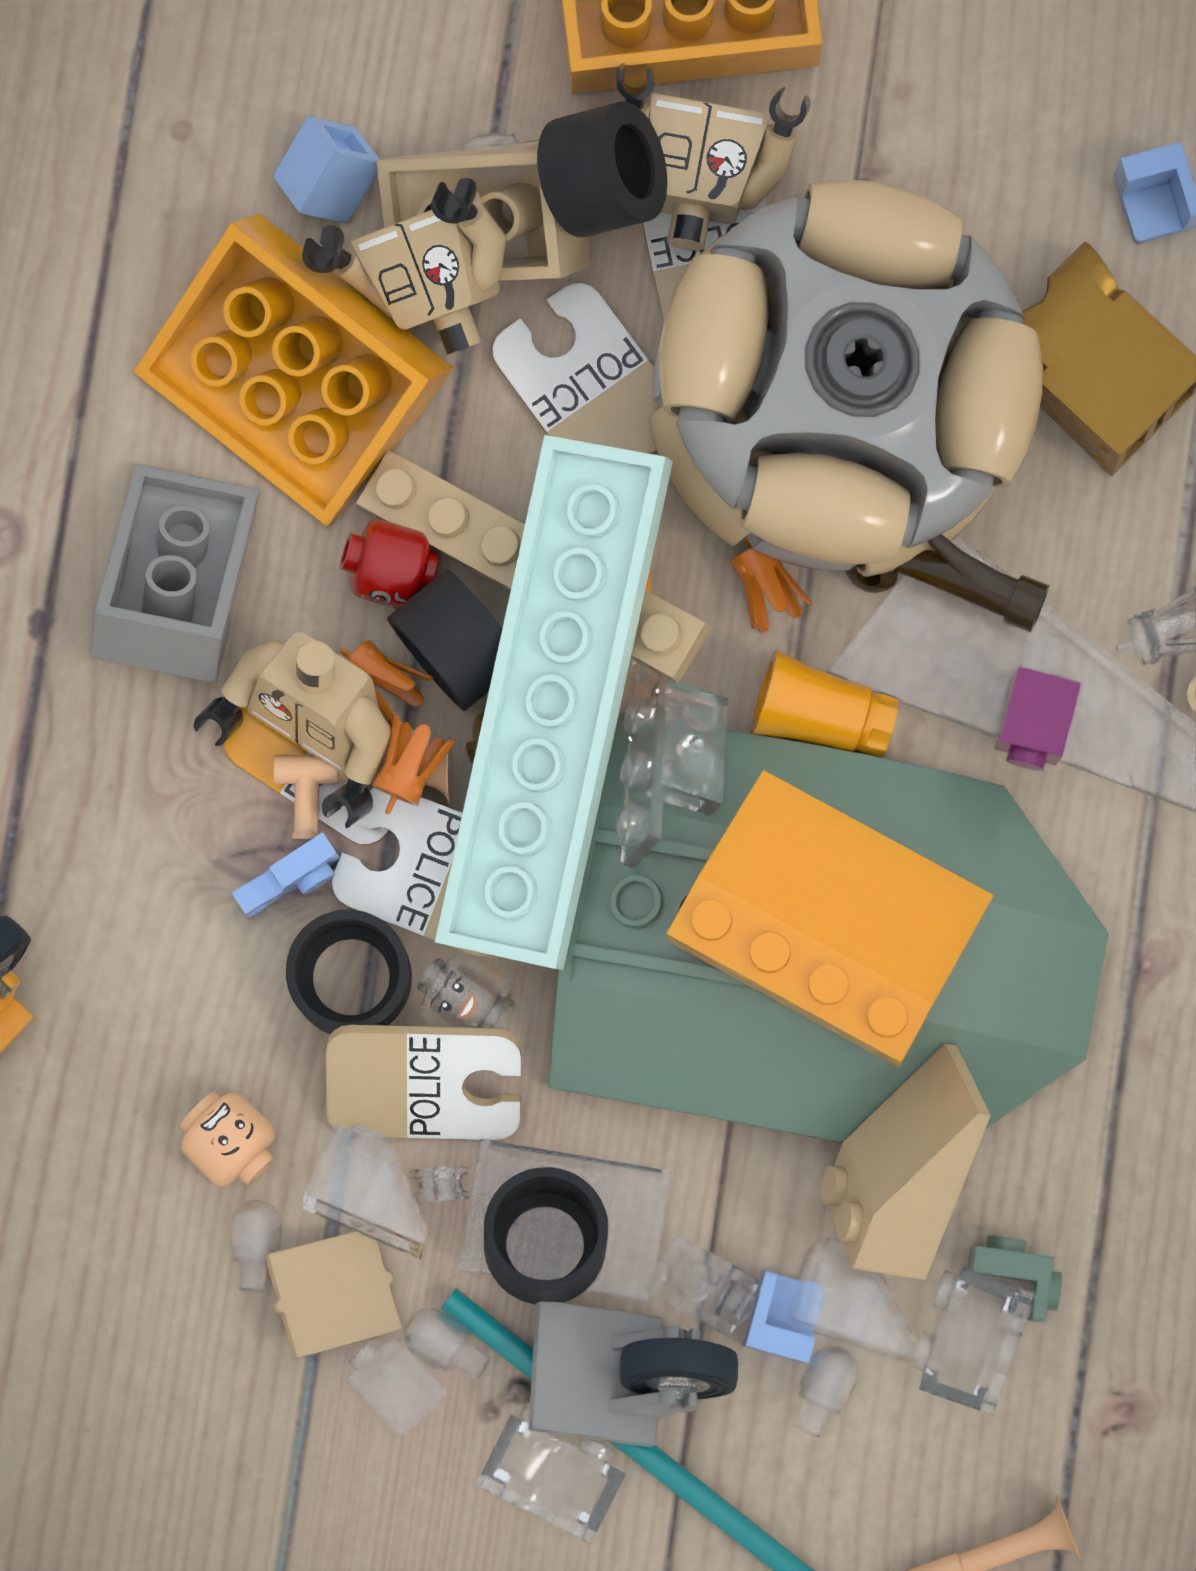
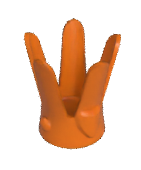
(769, 576)
(387, 675)
(409, 762)

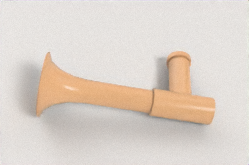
(310, 771)
(1048, 1534)

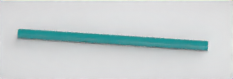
(649, 1458)

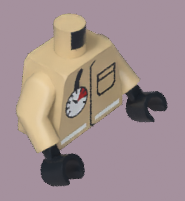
(714, 156)
(424, 264)
(315, 703)

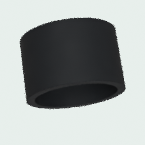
(602, 169)
(450, 637)
(336, 927)
(552, 1189)

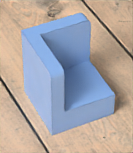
(327, 170)
(1157, 192)
(766, 1322)

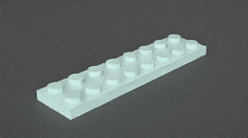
(554, 701)

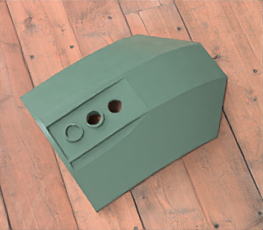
(686, 1038)

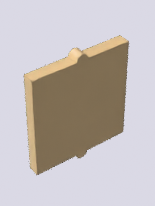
(332, 1293)

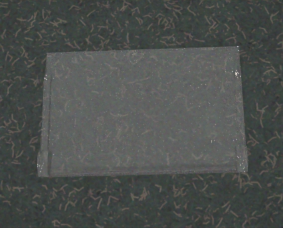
(549, 1242)

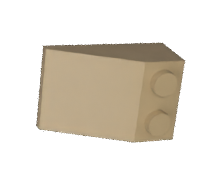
(509, 192)
(907, 1168)

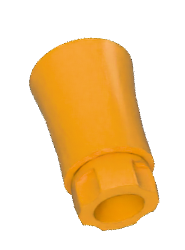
(822, 709)

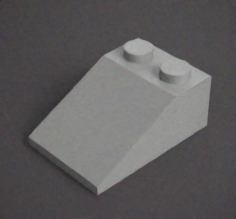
(174, 573)

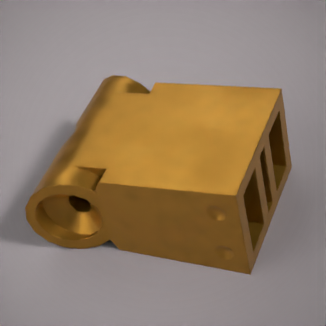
(1106, 361)

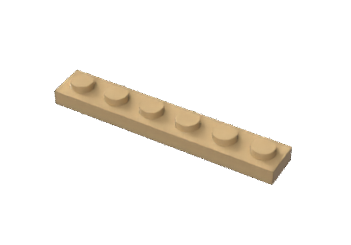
(490, 545)

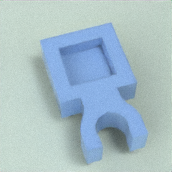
(303, 869)

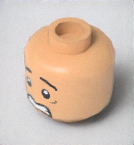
(227, 1139)

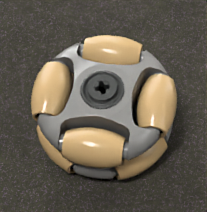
(871, 402)

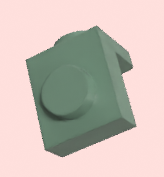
(1007, 1259)

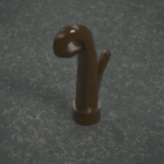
(968, 579)

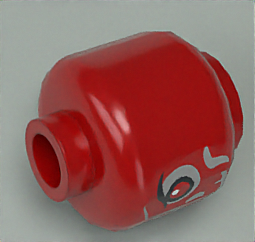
(388, 563)

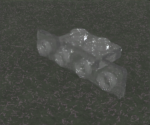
(670, 758)

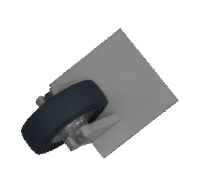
(619, 1373)

